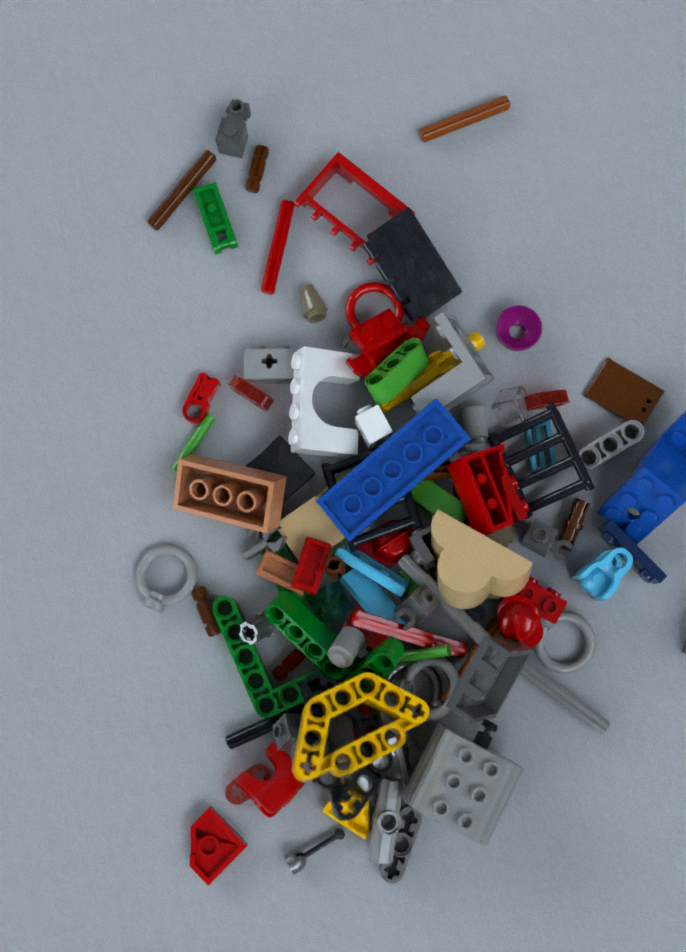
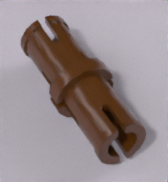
(574, 522)
(336, 562)

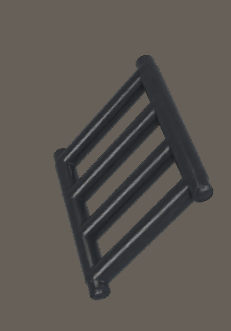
(562, 436)
(413, 520)

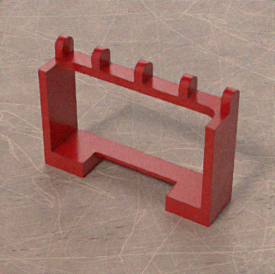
(350, 172)

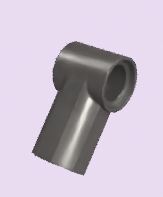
(257, 629)

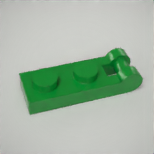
(215, 217)

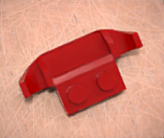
(380, 338)

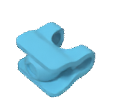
(600, 576)

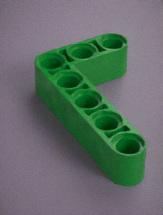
(315, 639)
(256, 665)

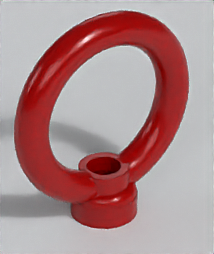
(367, 288)

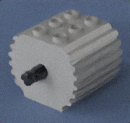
(462, 782)

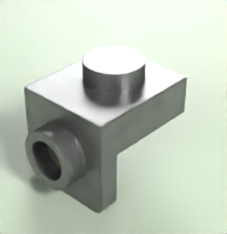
(420, 552)

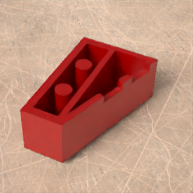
(483, 489)

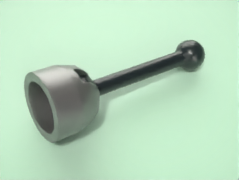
(297, 860)

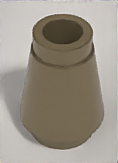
(313, 306)

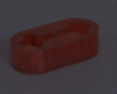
(250, 393)
(543, 399)
(229, 789)

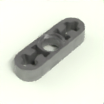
(401, 865)

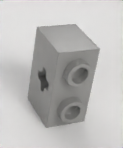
(256, 365)

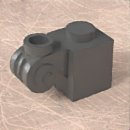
(232, 131)

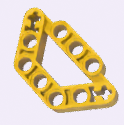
(376, 739)

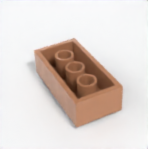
(229, 492)

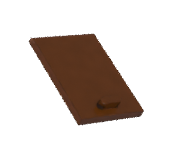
(623, 392)

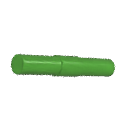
(195, 439)
(426, 653)

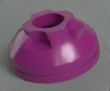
(524, 318)

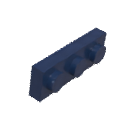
(647, 568)

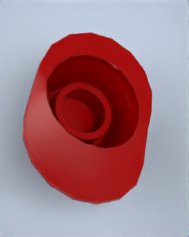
(389, 548)
(520, 620)

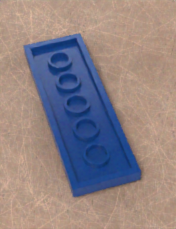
(393, 469)

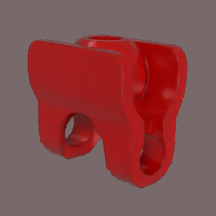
(276, 792)

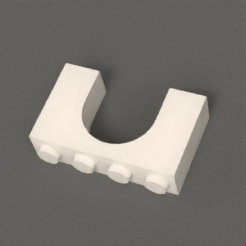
(308, 431)

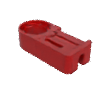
(201, 395)

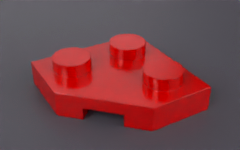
(213, 845)

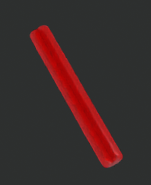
(277, 247)

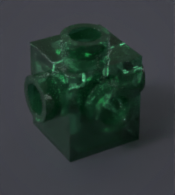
(330, 603)

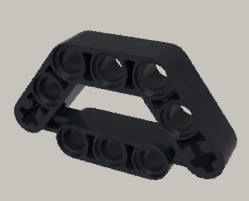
(360, 722)

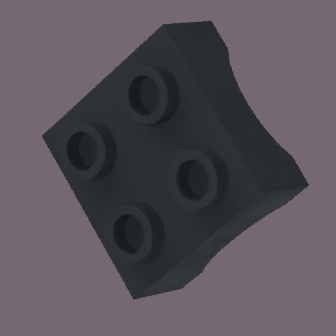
(280, 460)

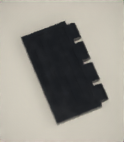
(413, 264)

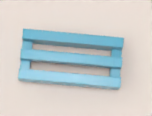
(529, 441)

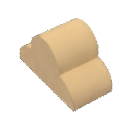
(473, 564)

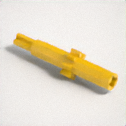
(439, 365)

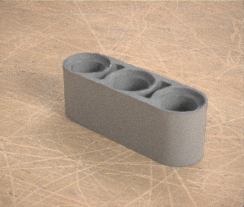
(617, 439)

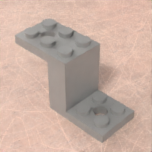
(461, 380)

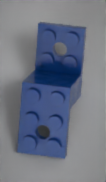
(654, 487)

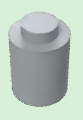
(475, 423)
(346, 647)

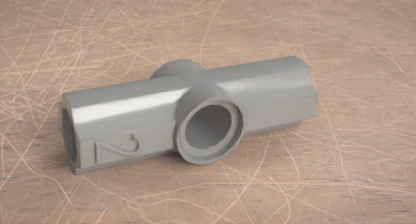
(384, 835)

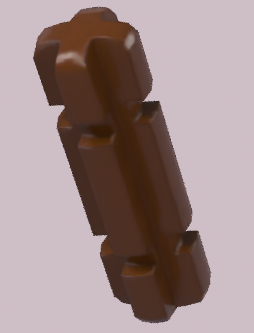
(257, 169)
(205, 611)

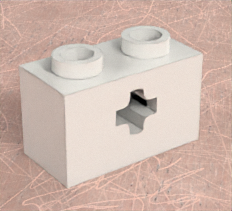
(372, 426)

